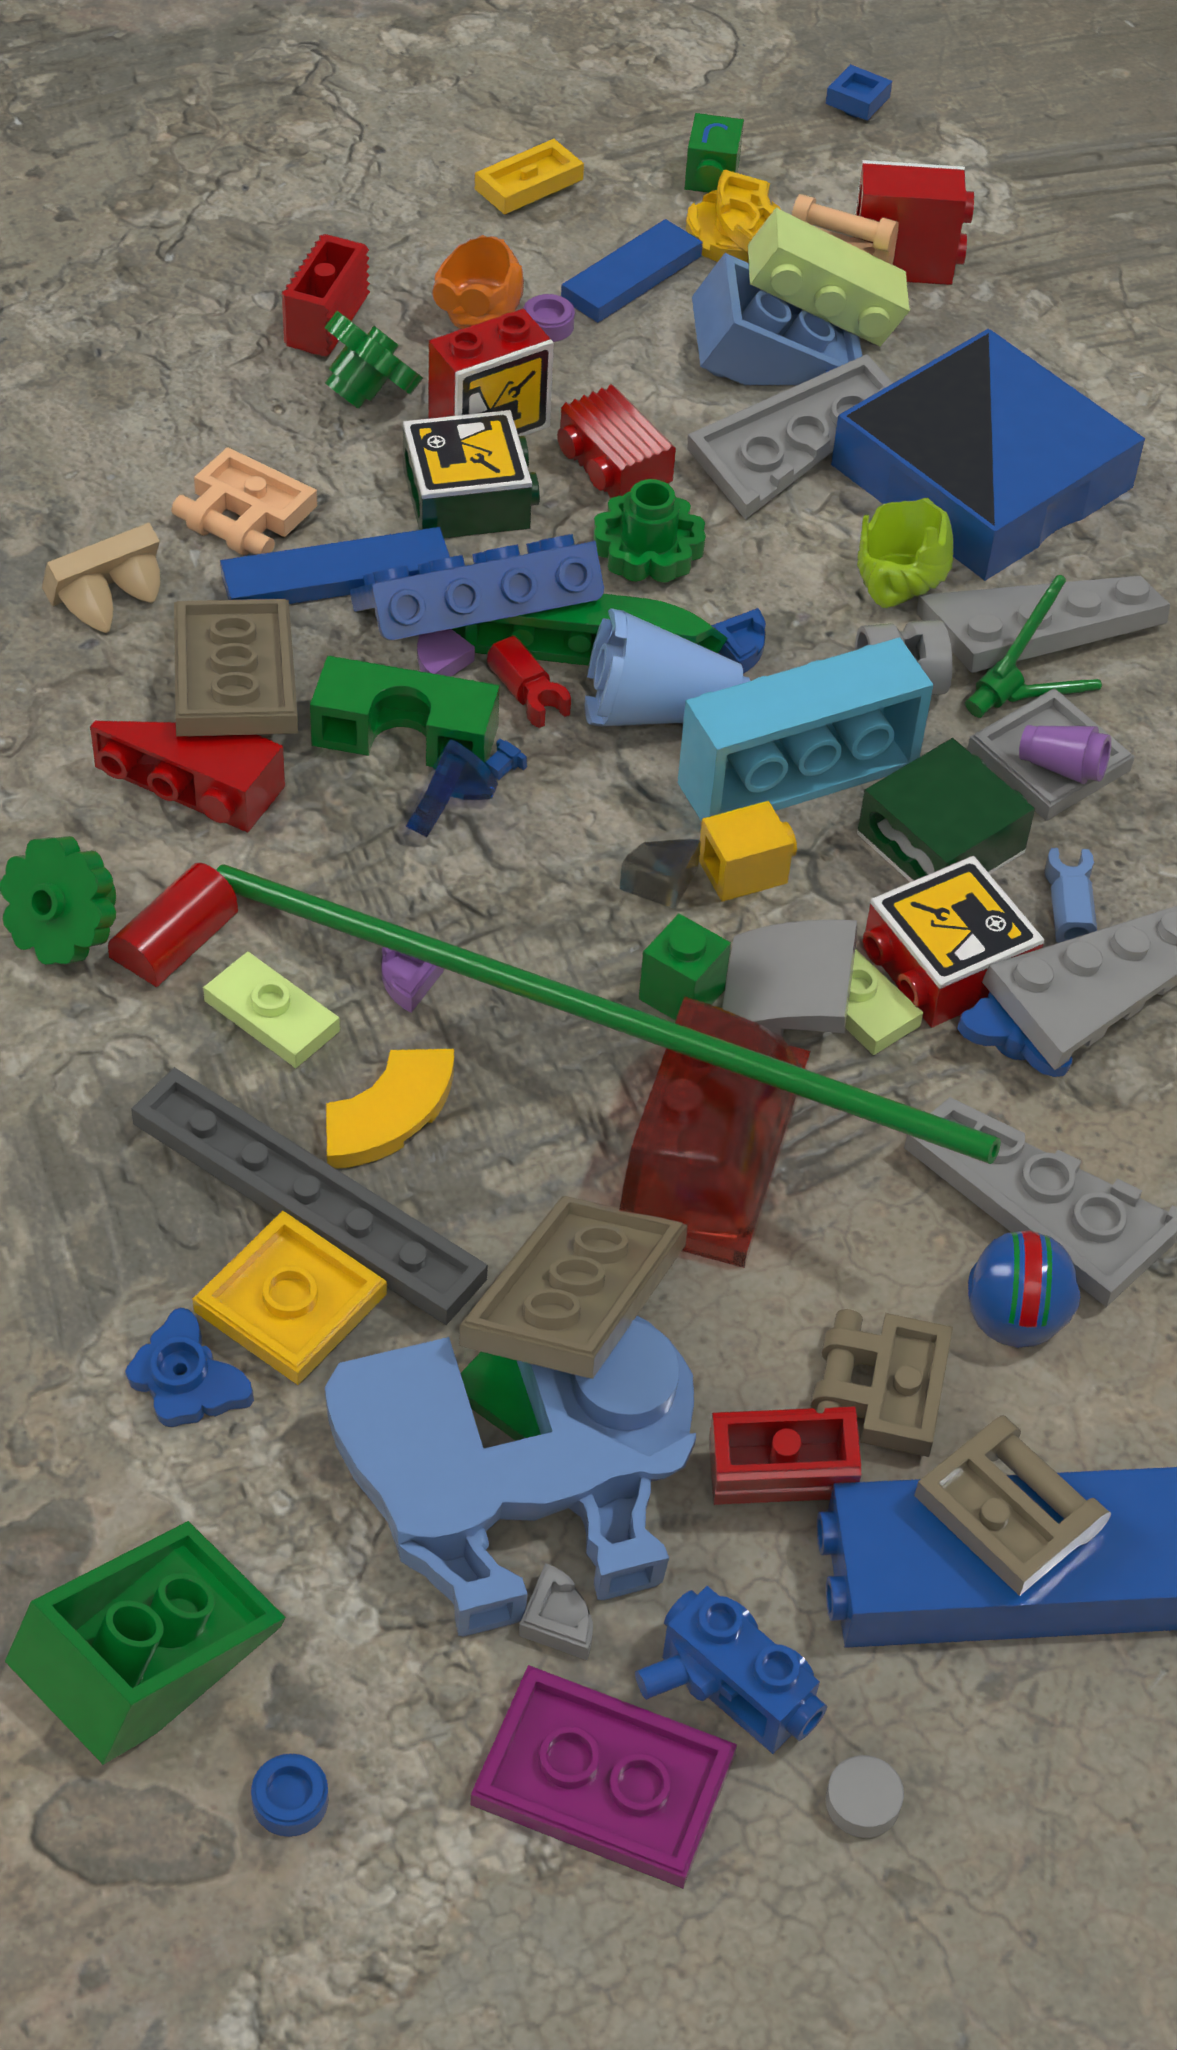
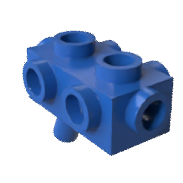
(726, 1658)

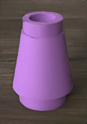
(1067, 750)

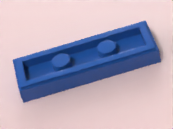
(631, 270)

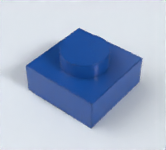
(858, 92)

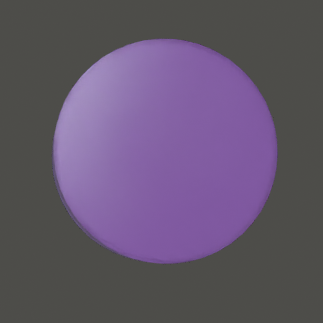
(552, 314)

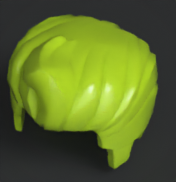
(904, 550)

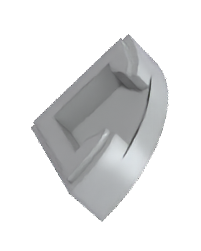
(558, 1615)

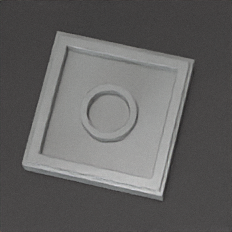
(1042, 788)

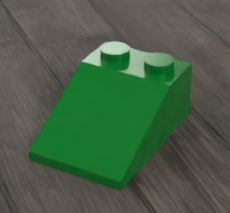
(140, 1639)

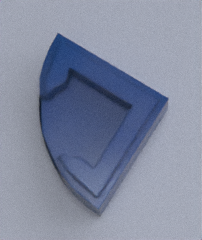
(745, 638)

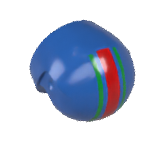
(1023, 1289)

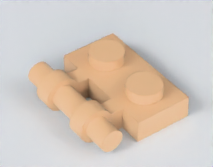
(251, 490)

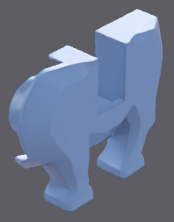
(601, 1444)

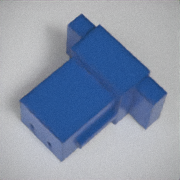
(505, 759)

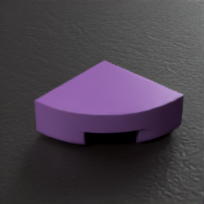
(444, 652)
(407, 978)

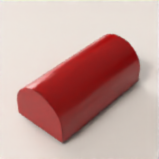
(175, 924)

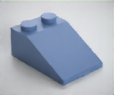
(762, 337)

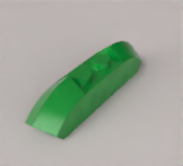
(570, 631)

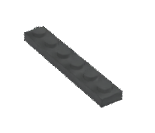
(292, 1180)

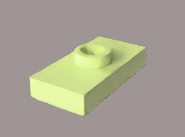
(877, 1008)
(271, 1009)

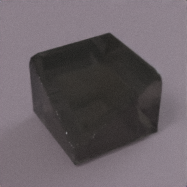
(661, 870)

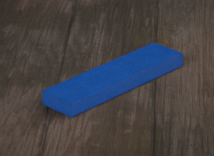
(328, 568)

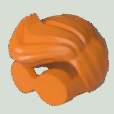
(479, 282)

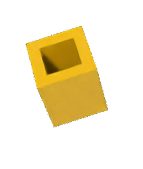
(746, 850)

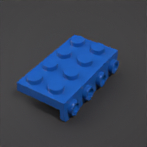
(491, 589)

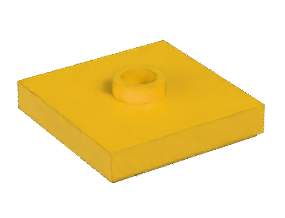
(290, 1297)

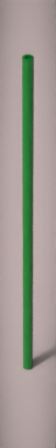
(620, 1017)

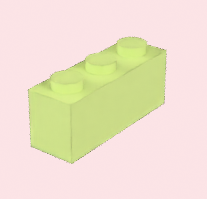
(828, 277)

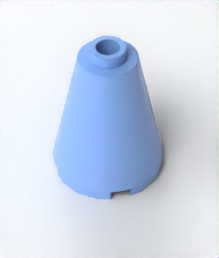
(650, 673)

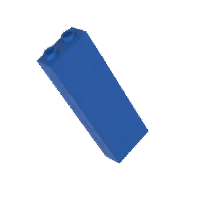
(915, 1582)

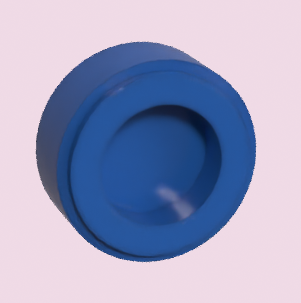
(289, 1795)

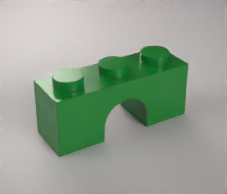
(364, 699)

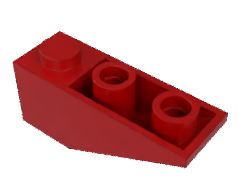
(217, 775)

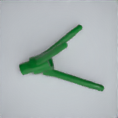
(1006, 681)

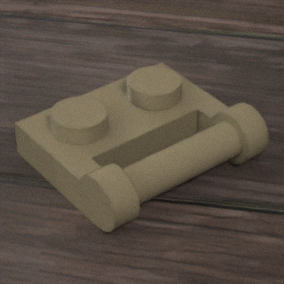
(998, 1516)

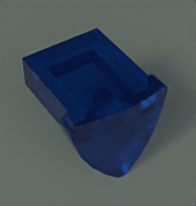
(456, 775)

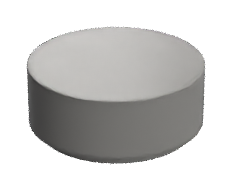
(864, 1796)

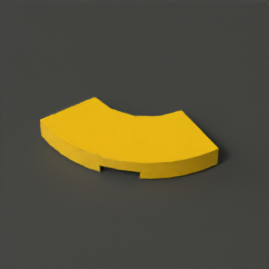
(742, 206)
(391, 1110)

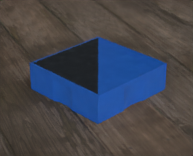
(992, 447)

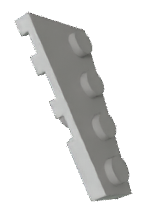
(1087, 983)

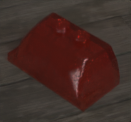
(711, 1139)

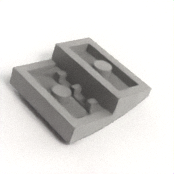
(793, 975)

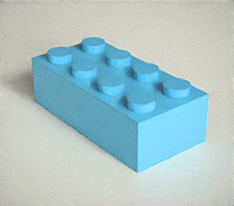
(804, 730)

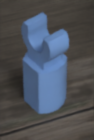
(1071, 895)

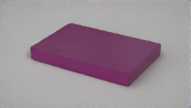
(604, 1776)

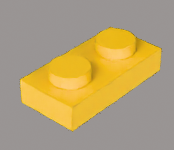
(529, 176)

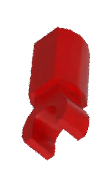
(527, 680)

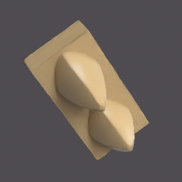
(84, 575)

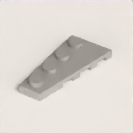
(782, 437)
(988, 620)
(1100, 1224)

